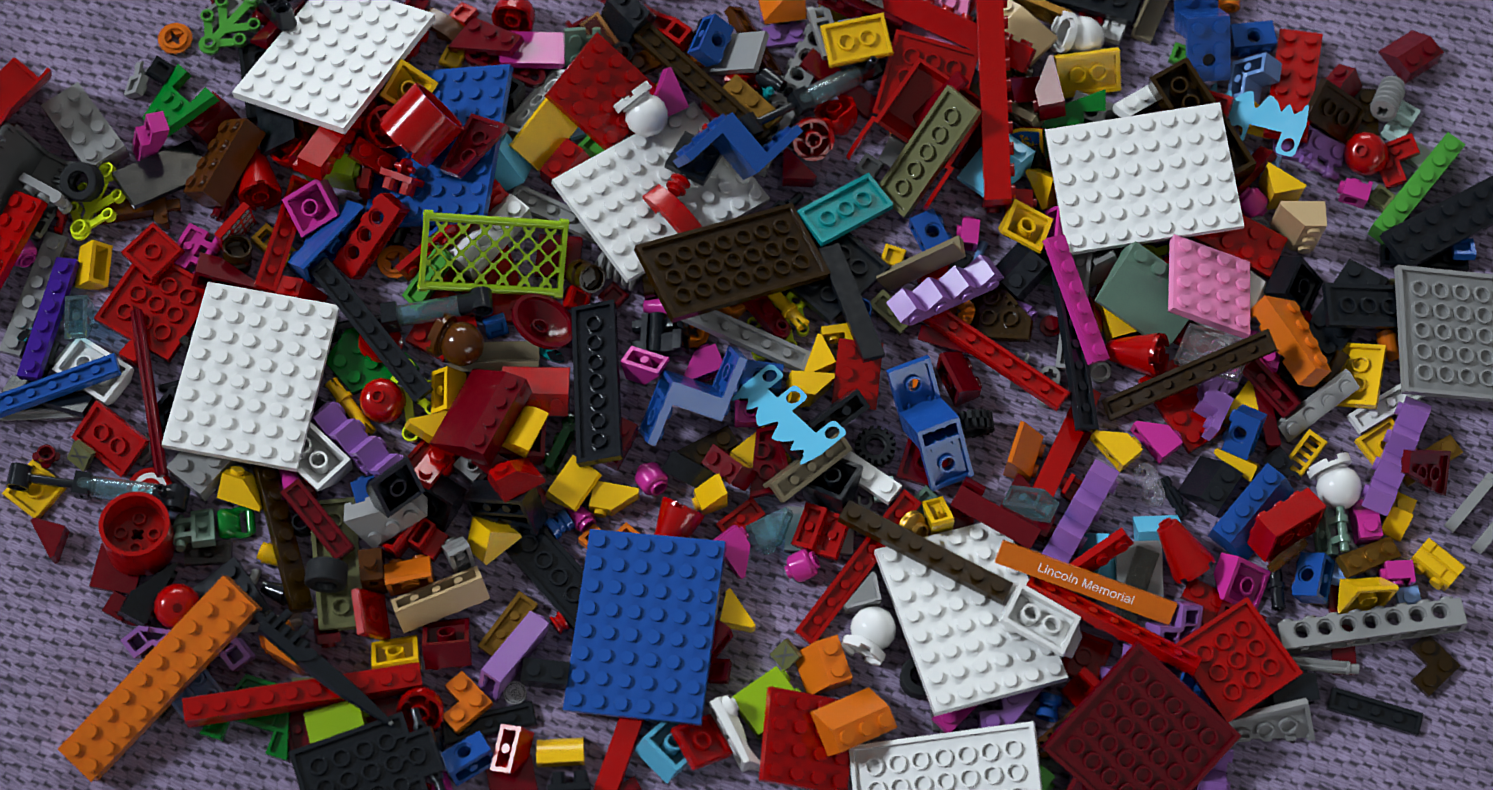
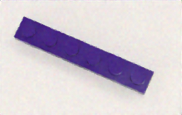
(48, 319)

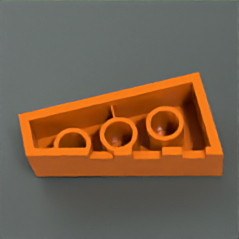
(1292, 339)

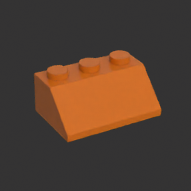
(852, 721)

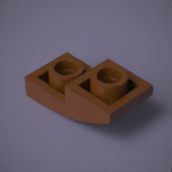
(445, 26)

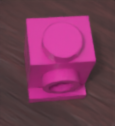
(1354, 192)
(969, 232)
(742, 418)
(1398, 572)

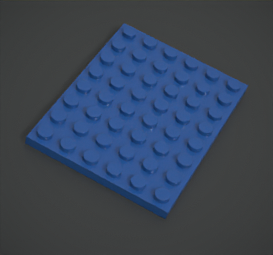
(464, 91)
(645, 627)

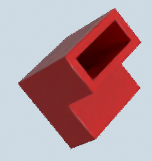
(427, 539)

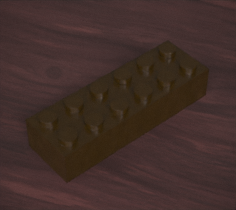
(1181, 88)

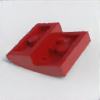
(820, 532)

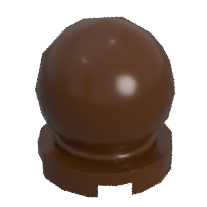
(458, 342)

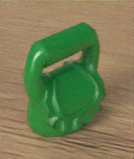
(230, 525)

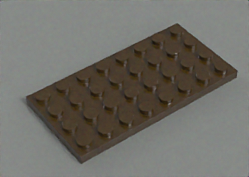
(731, 262)

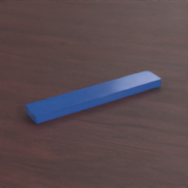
(59, 384)

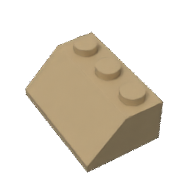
(1301, 223)

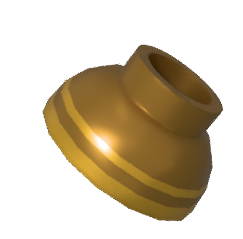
(915, 522)

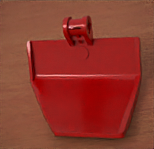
(18, 86)

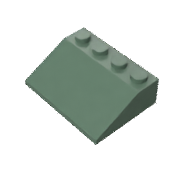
(1139, 293)

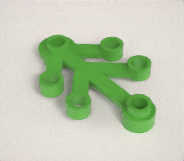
(227, 26)

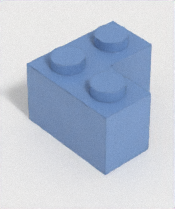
(1253, 74)

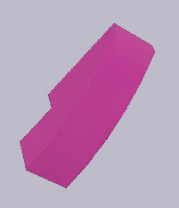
(151, 136)

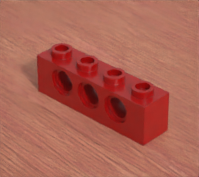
(369, 249)

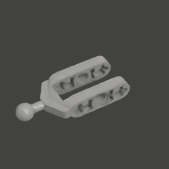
(1467, 506)

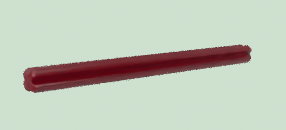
(149, 393)

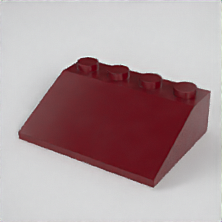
(482, 415)

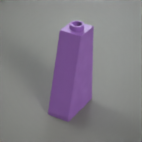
(509, 657)

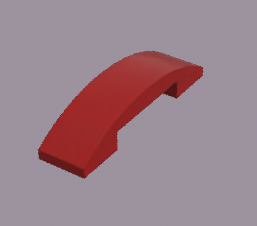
(671, 209)

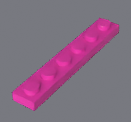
(1076, 299)

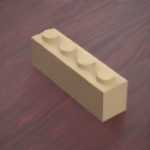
(440, 599)

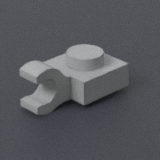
(137, 83)

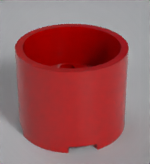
(421, 124)
(135, 517)

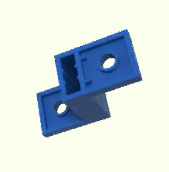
(1205, 33)
(737, 145)
(693, 395)
(930, 423)

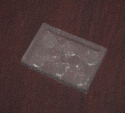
(1202, 341)

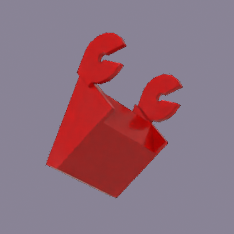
(898, 113)

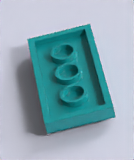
(845, 209)

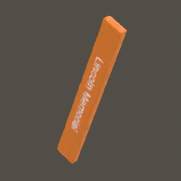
(1085, 582)

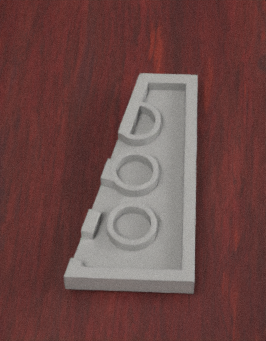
(1282, 720)

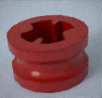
(559, 623)

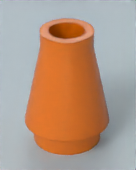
(1390, 339)

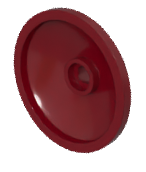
(542, 321)

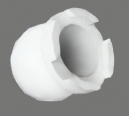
(1076, 34)
(643, 112)
(1336, 482)
(871, 633)

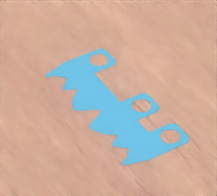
(1268, 116)
(778, 410)

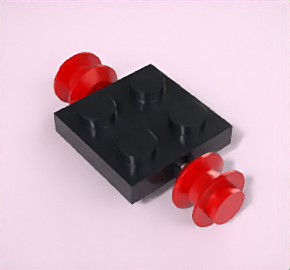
(697, 170)

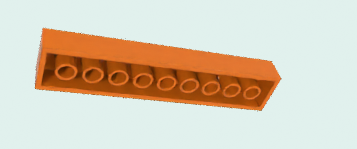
(159, 679)

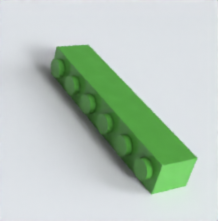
(1418, 185)

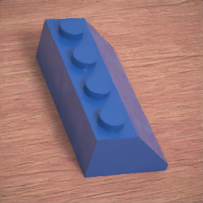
(326, 241)
(1261, 494)

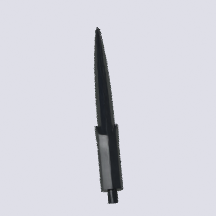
(299, 651)

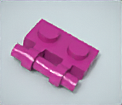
(192, 242)

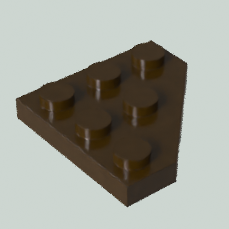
(1001, 317)

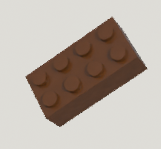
(223, 162)

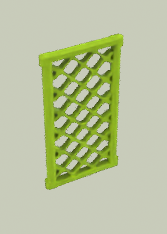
(429, 215)

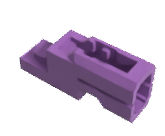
(1214, 403)

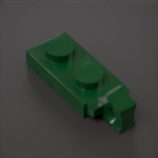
(560, 445)

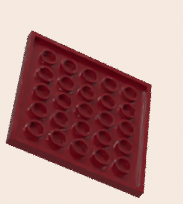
(1141, 731)

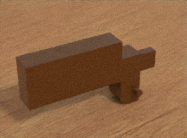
(158, 209)

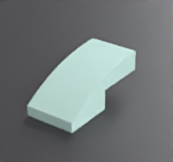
(1401, 123)

